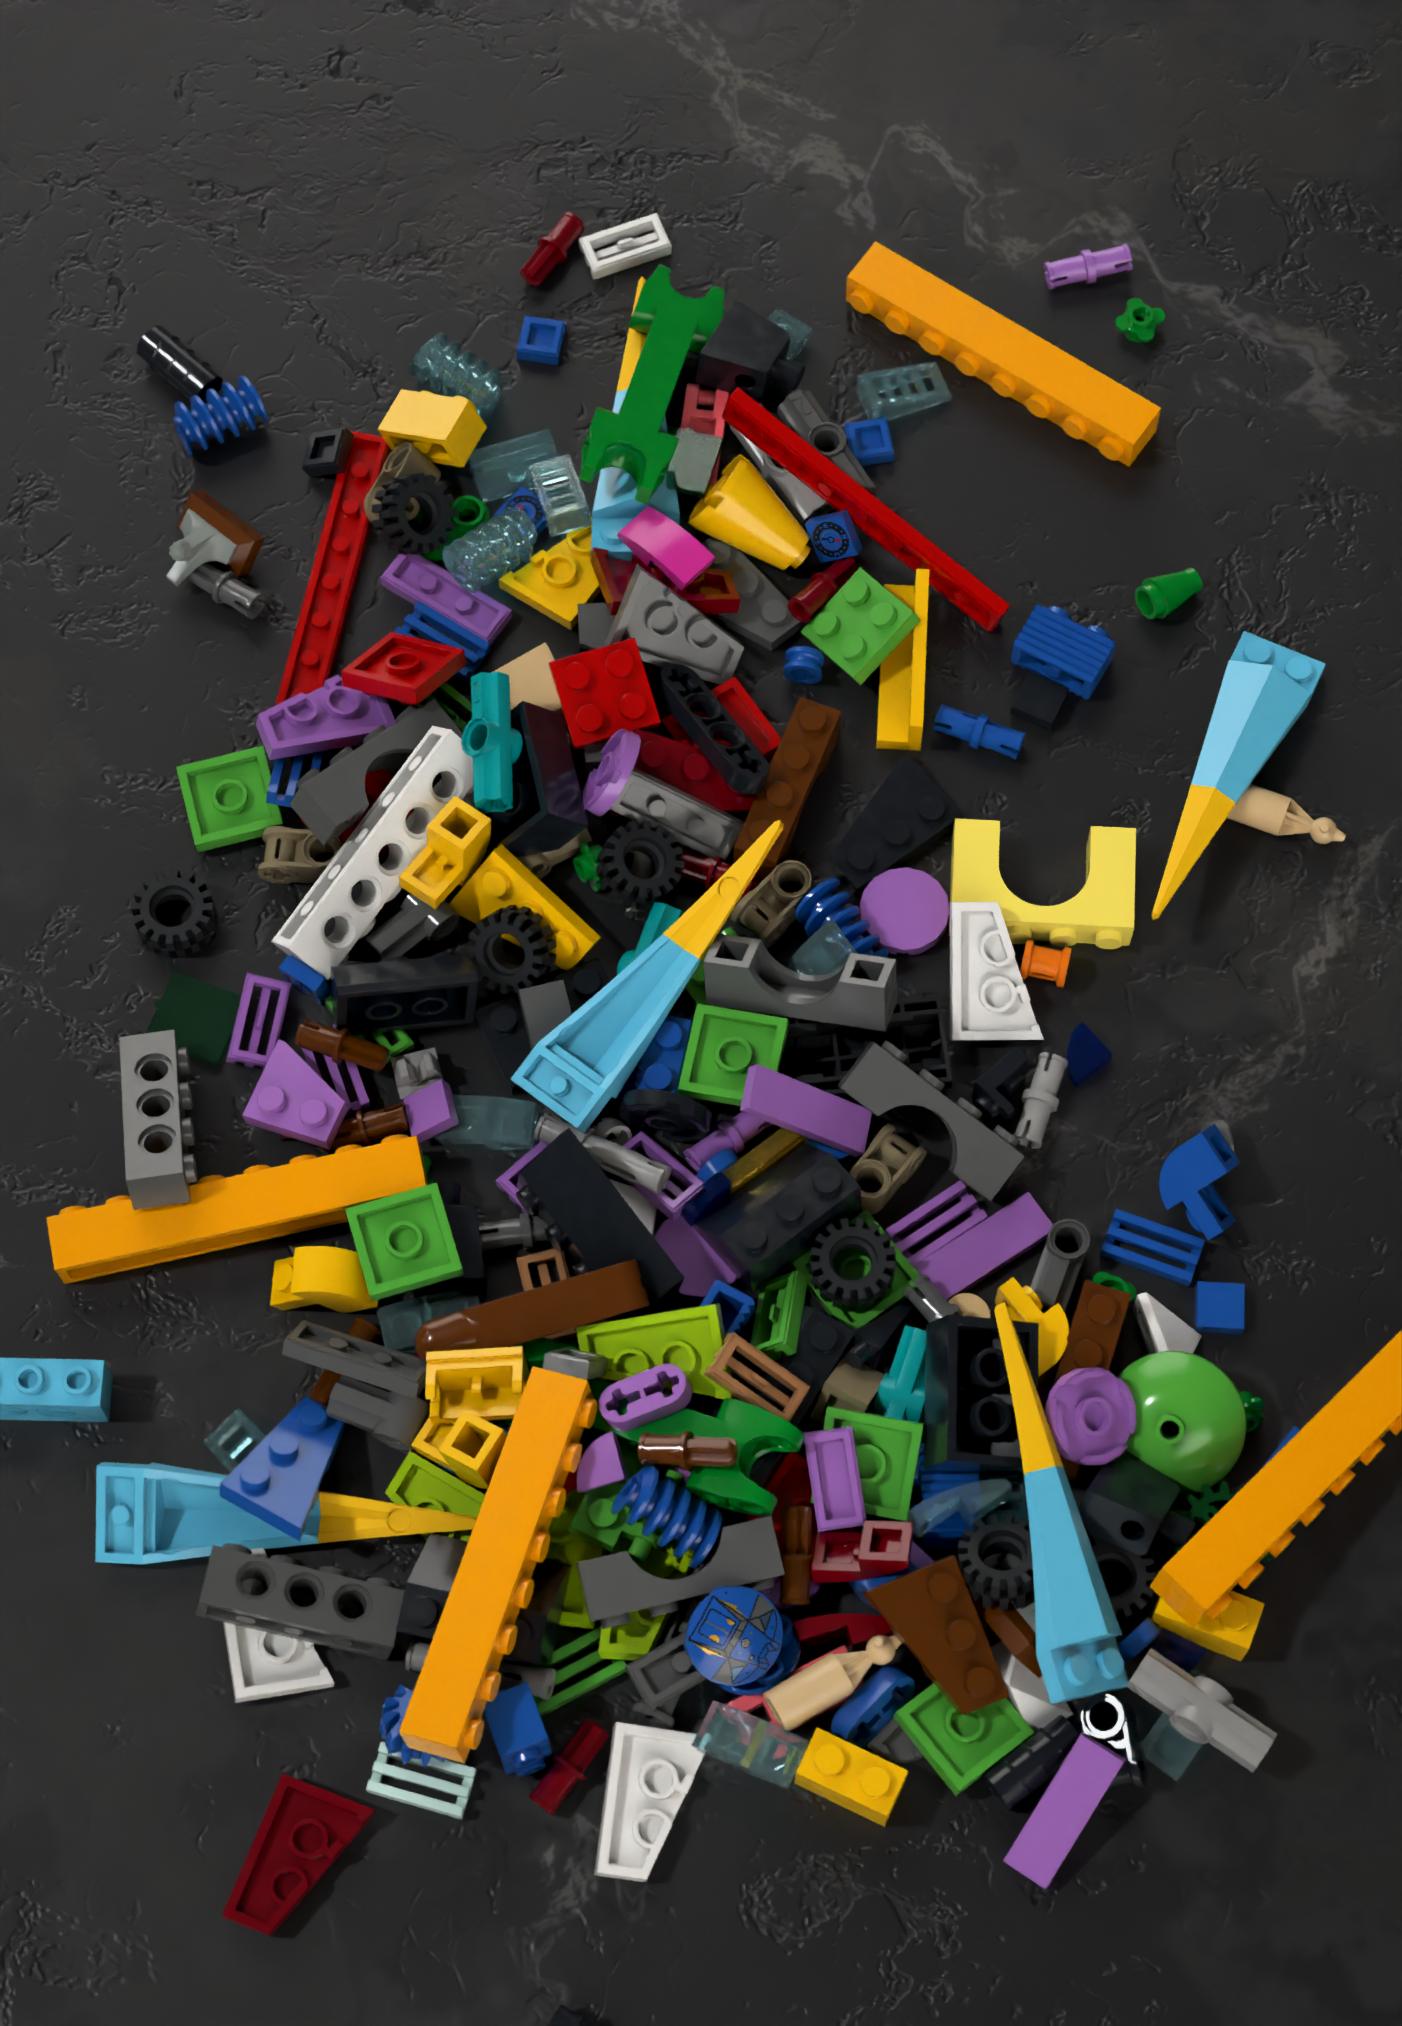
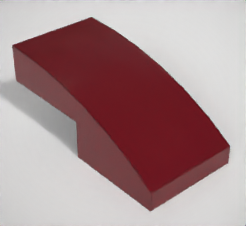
(854, 1556)
(855, 1627)

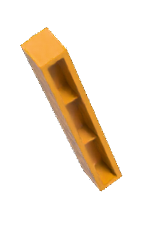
(1002, 354)
(233, 1209)
(1286, 1491)
(499, 1566)

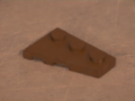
(943, 1631)

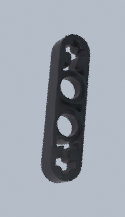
(740, 765)

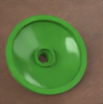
(1203, 1405)

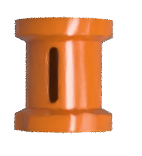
(1045, 963)

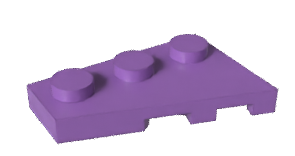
(322, 720)

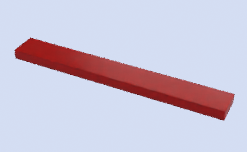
(864, 509)
(334, 571)

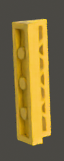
(904, 675)

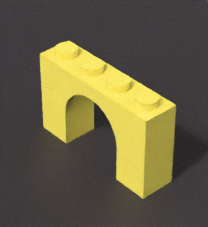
(1096, 915)

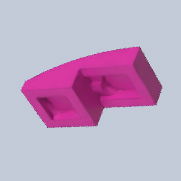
(667, 545)

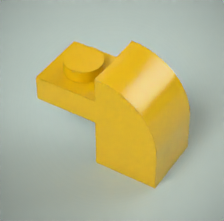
(452, 854)
(320, 1277)
(1053, 1324)
(465, 1447)

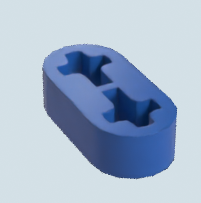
(873, 1705)

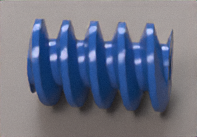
(218, 414)
(823, 906)
(670, 1512)

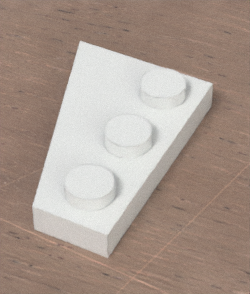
(643, 1792)

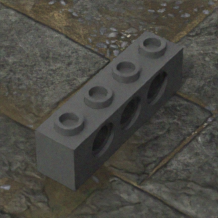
(155, 1119)
(275, 1613)

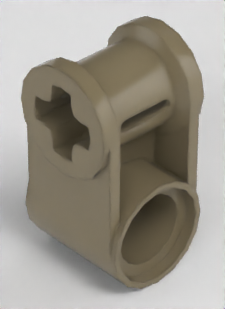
(402, 461)
(293, 855)
(770, 909)
(888, 1164)

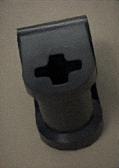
(1121, 1738)

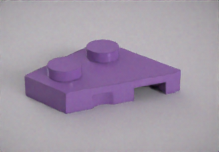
(295, 1100)

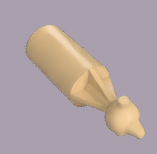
(1281, 816)
(826, 1682)

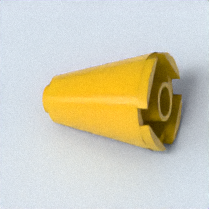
(751, 517)

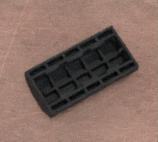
(826, 1051)

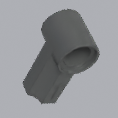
(412, 929)
(1059, 1270)
(387, 1415)

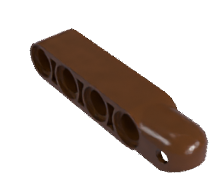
(537, 1311)

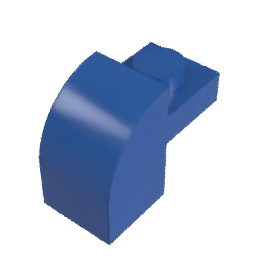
(1189, 1178)

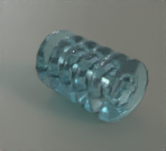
(455, 375)
(491, 549)

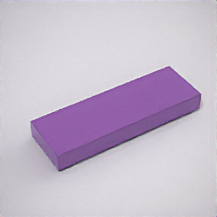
(424, 581)
(806, 1110)
(986, 1247)
(1064, 1810)

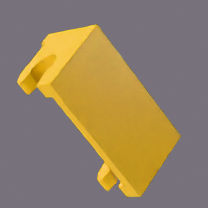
(475, 1380)

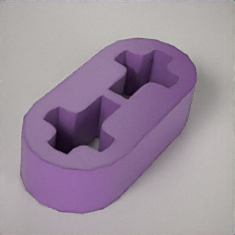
(645, 1397)

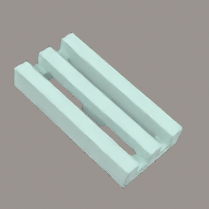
(463, 1791)

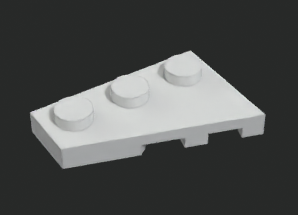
(985, 980)
(271, 1663)

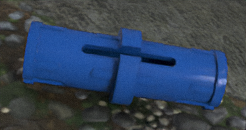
(979, 731)

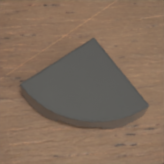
(894, 1744)

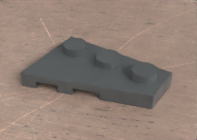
(763, 608)
(673, 630)

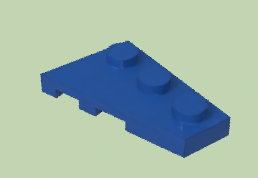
(286, 1469)

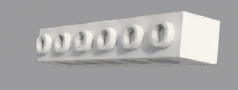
(358, 857)

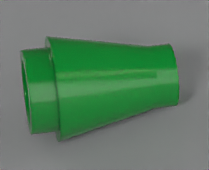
(1166, 592)

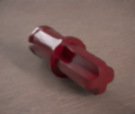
(552, 249)
(821, 589)
(708, 870)
(569, 1766)

